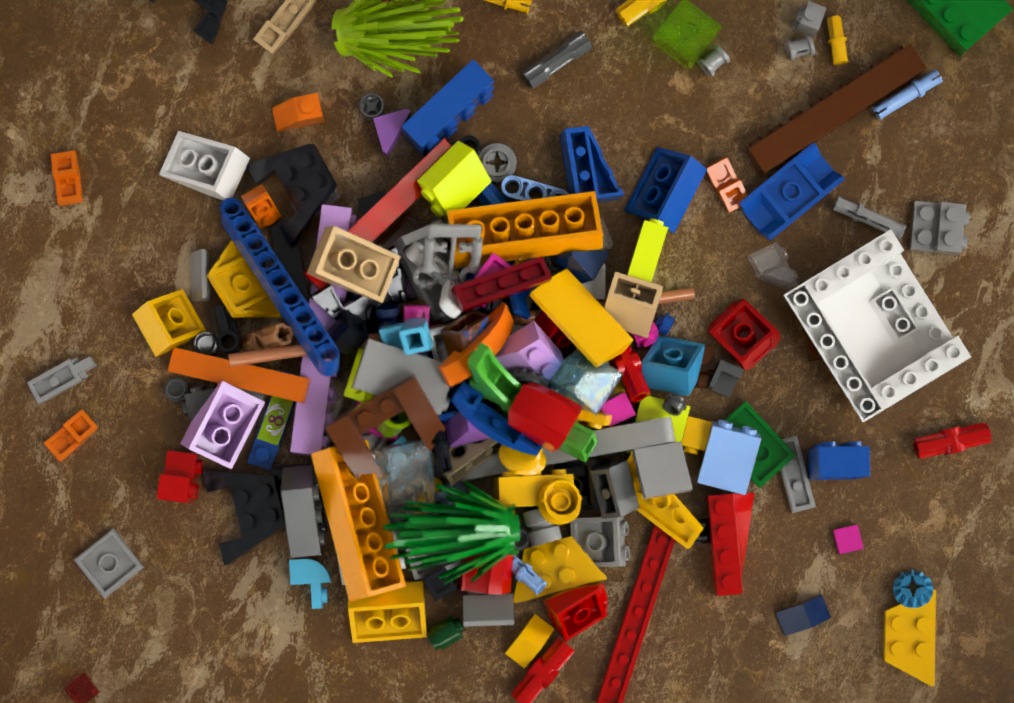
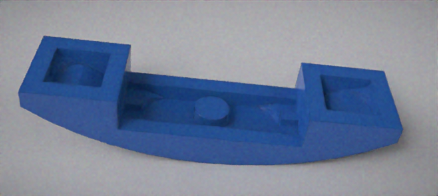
(491, 422)

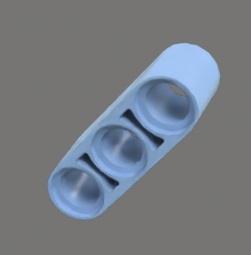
(526, 186)

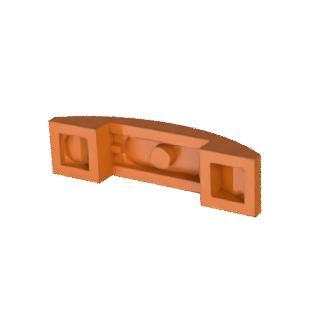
(455, 367)

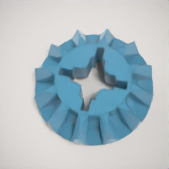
(904, 595)

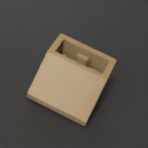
(633, 303)

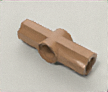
(268, 337)

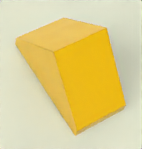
(529, 641)

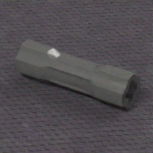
(571, 49)

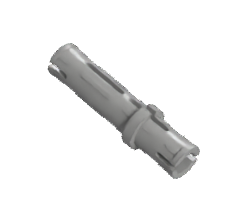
(869, 217)

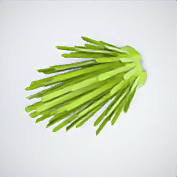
(391, 30)

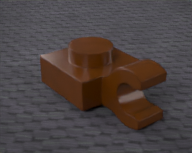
(708, 364)

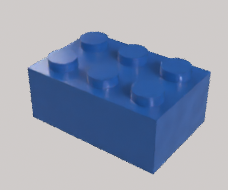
(843, 462)

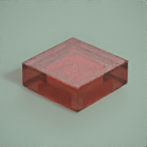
(82, 689)

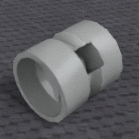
(541, 530)

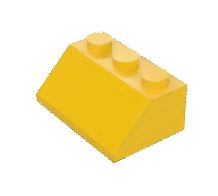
(389, 615)

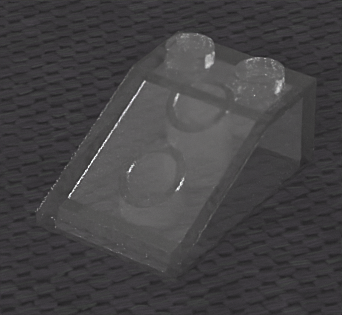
(407, 476)

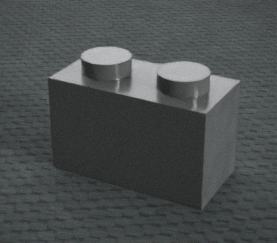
(614, 489)

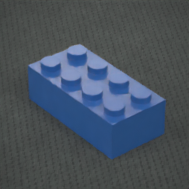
(448, 108)

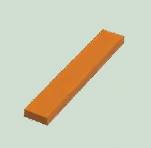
(242, 376)

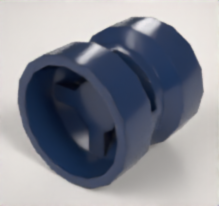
(388, 315)

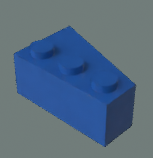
(586, 167)

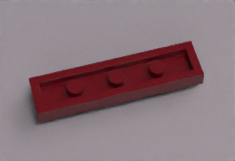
(501, 284)

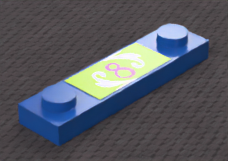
(271, 431)

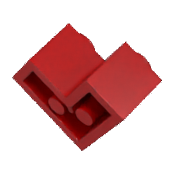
(180, 477)

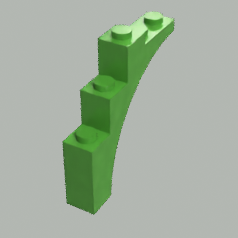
(501, 388)

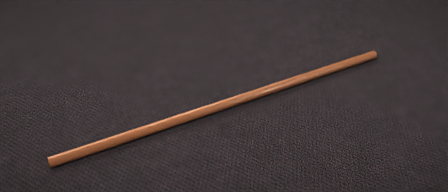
(297, 351)

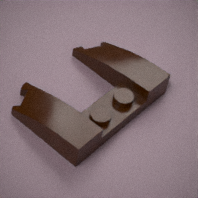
(349, 427)

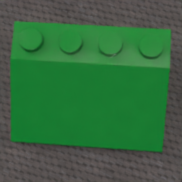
(961, 21)

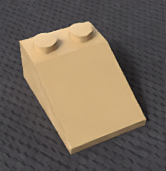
(353, 264)

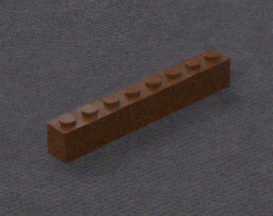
(835, 110)

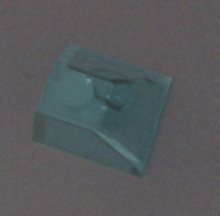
(584, 383)

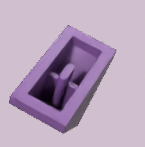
(390, 129)
(461, 431)

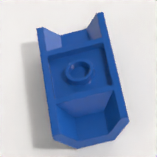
(790, 192)

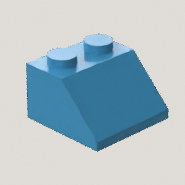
(673, 365)

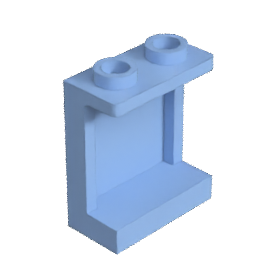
(729, 457)

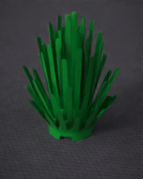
(475, 528)

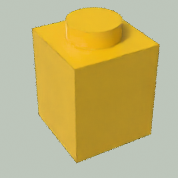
(696, 435)

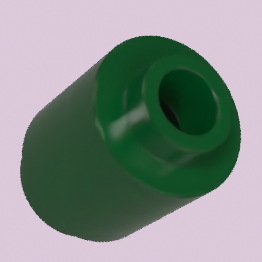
(446, 633)

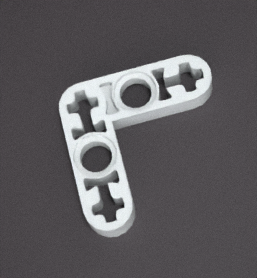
(447, 300)

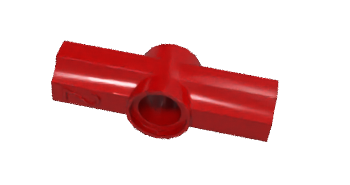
(632, 378)
(952, 440)
(542, 672)

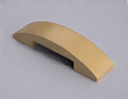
(283, 24)

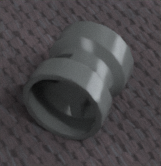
(371, 106)

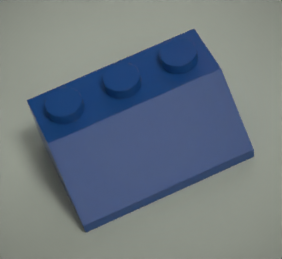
(666, 188)

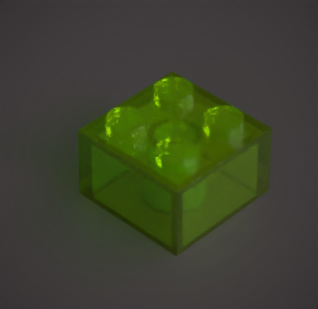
(687, 34)

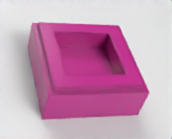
(847, 539)

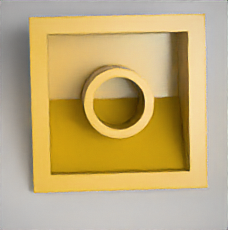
(168, 322)

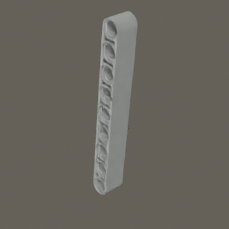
(609, 440)

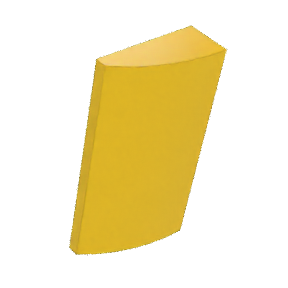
(581, 318)

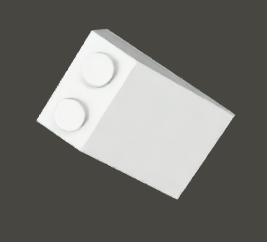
(205, 165)

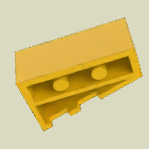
(524, 490)

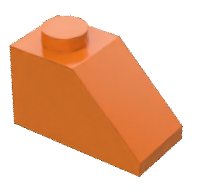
(298, 112)

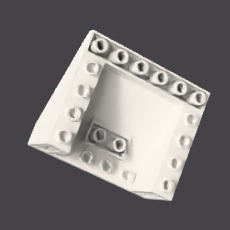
(875, 326)

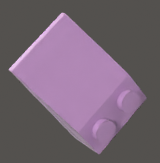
(530, 350)
(223, 424)

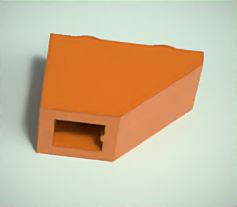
(261, 206)

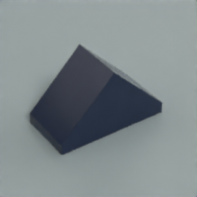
(582, 264)
(803, 615)

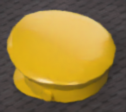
(520, 462)
(559, 501)

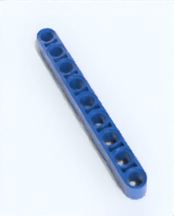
(236, 219)

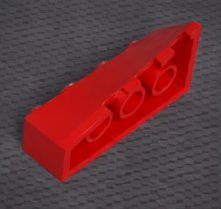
(729, 529)

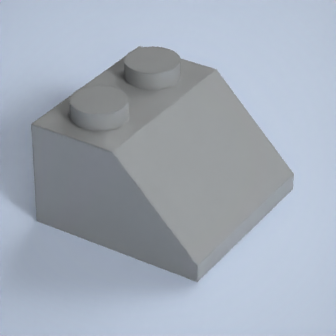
(488, 609)

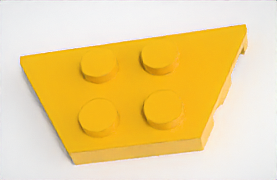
(240, 287)
(561, 565)
(911, 640)

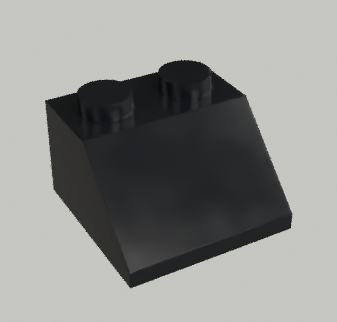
(583, 480)

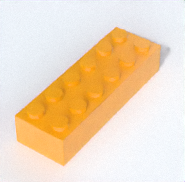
(532, 227)
(356, 524)

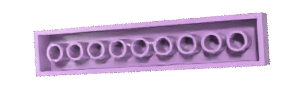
(312, 416)

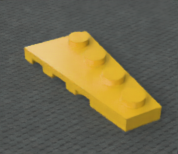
(667, 513)

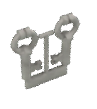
(430, 246)

